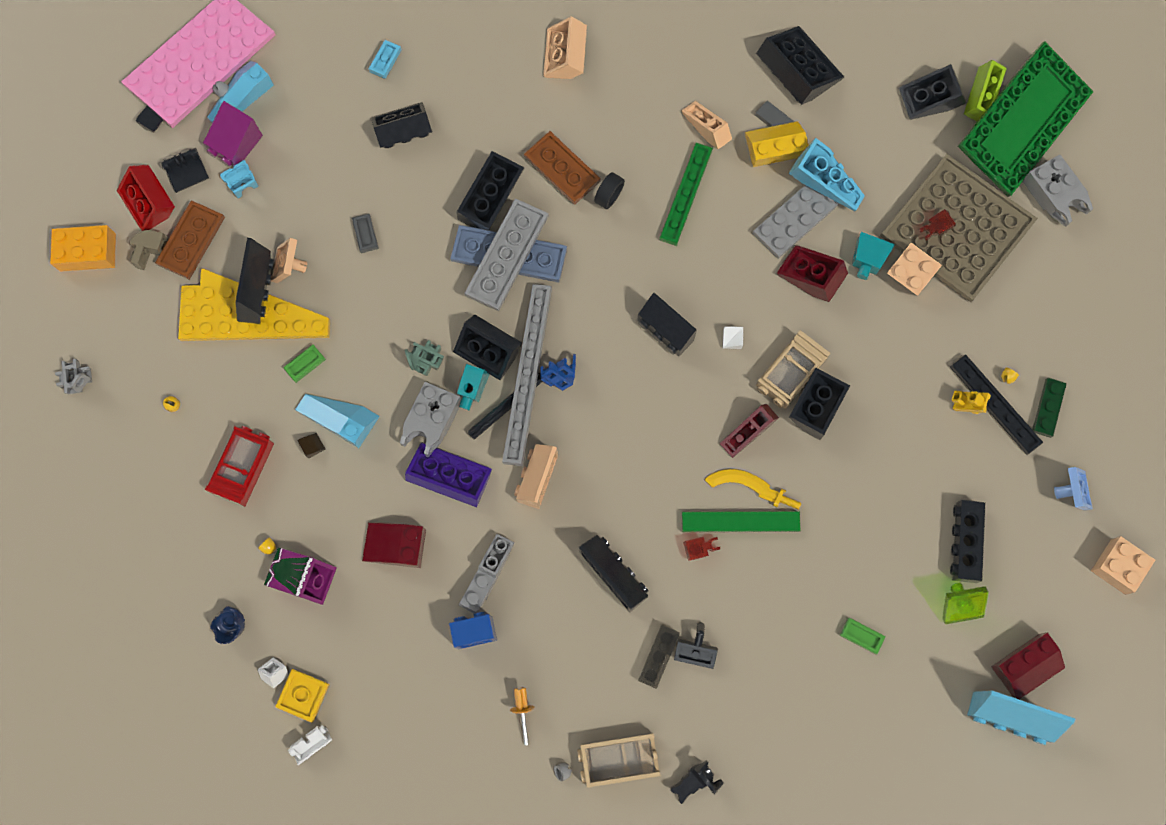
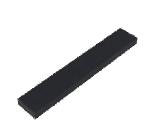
(997, 405)

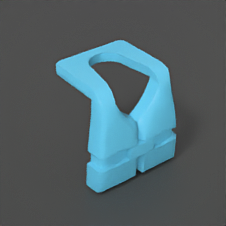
(237, 176)

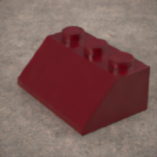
(1030, 665)

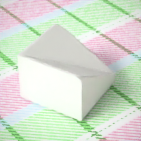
(732, 337)
(273, 672)

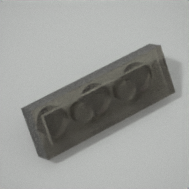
(658, 656)

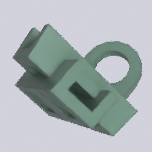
(425, 361)

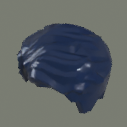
(228, 625)

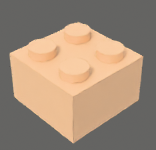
(914, 269)
(1123, 565)

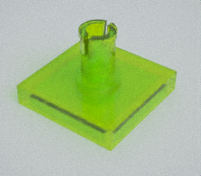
(964, 604)

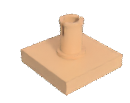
(286, 262)

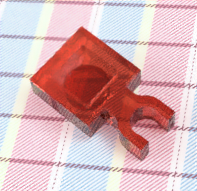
(939, 223)
(698, 548)

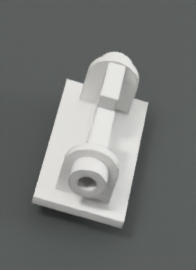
(317, 739)

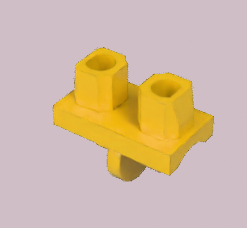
(970, 401)

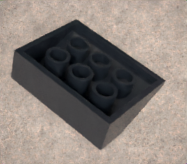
(799, 64)

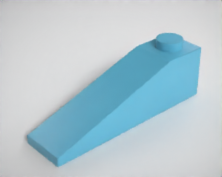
(244, 88)
(823, 173)
(341, 418)

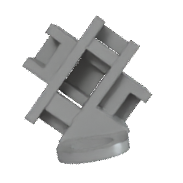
(77, 377)

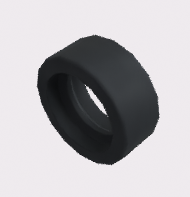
(609, 190)

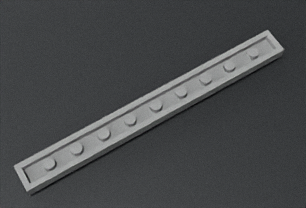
(527, 376)

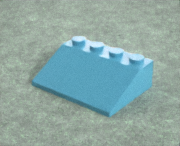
(1018, 716)

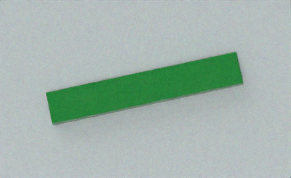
(686, 194)
(741, 521)

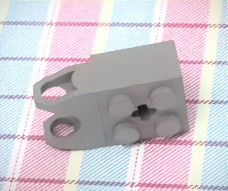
(1058, 188)
(429, 423)

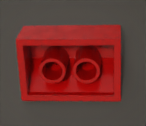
(145, 197)

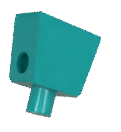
(870, 254)
(474, 378)

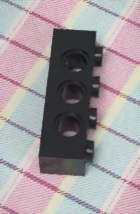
(976, 513)

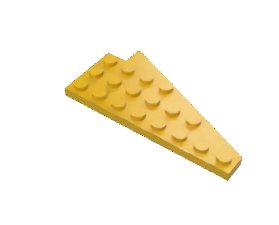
(210, 314)

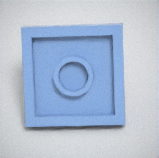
(1078, 489)

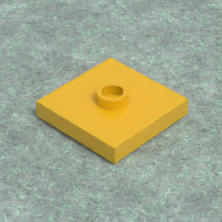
(302, 695)

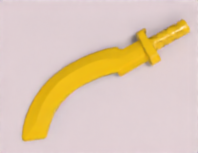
(753, 482)

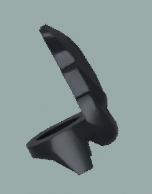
(697, 778)

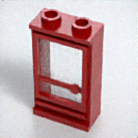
(240, 465)

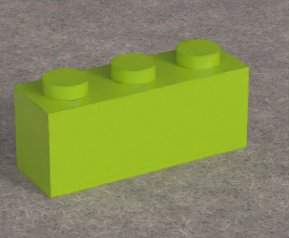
(984, 89)

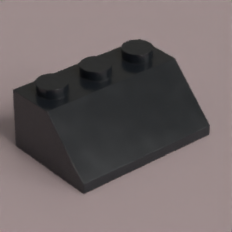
(401, 125)
(666, 325)
(487, 346)
(818, 403)

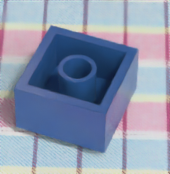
(472, 631)

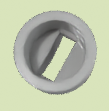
(220, 88)
(562, 772)

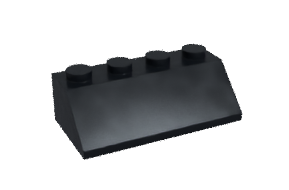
(489, 192)
(253, 283)
(613, 573)

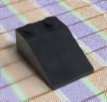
(933, 93)

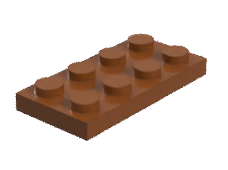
(562, 167)
(190, 240)

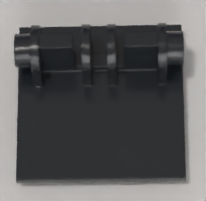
(185, 170)

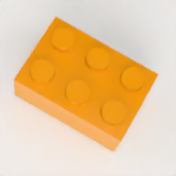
(83, 248)

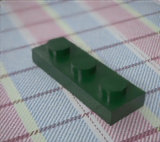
(1049, 407)

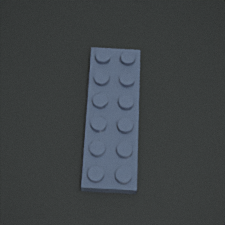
(543, 261)

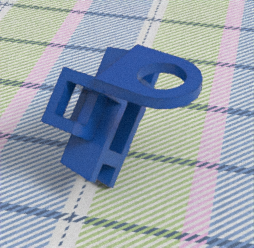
(566, 375)

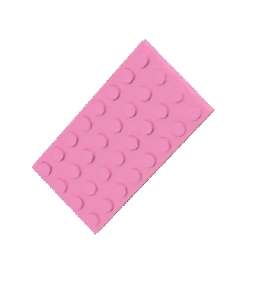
(196, 58)

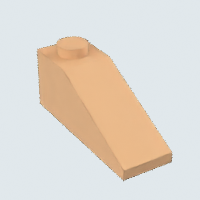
(708, 124)

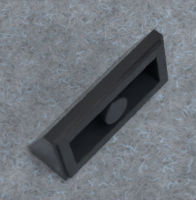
(149, 119)

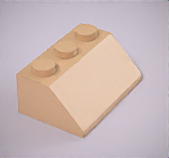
(565, 49)
(536, 475)

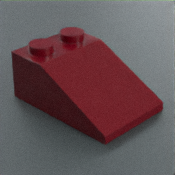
(813, 272)
(394, 544)

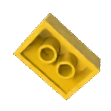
(776, 143)

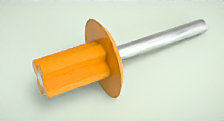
(521, 708)

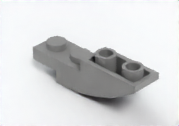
(487, 574)

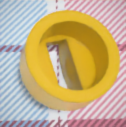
(1009, 375)
(168, 407)
(267, 546)

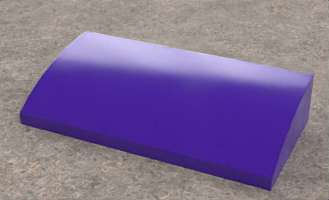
(448, 475)

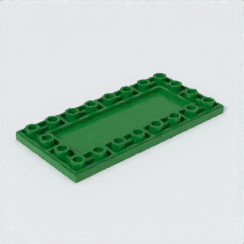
(1025, 119)

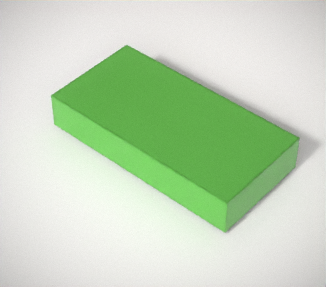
(304, 363)
(862, 636)

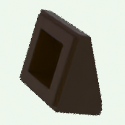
(311, 445)

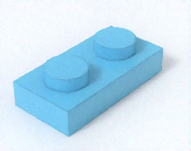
(385, 59)

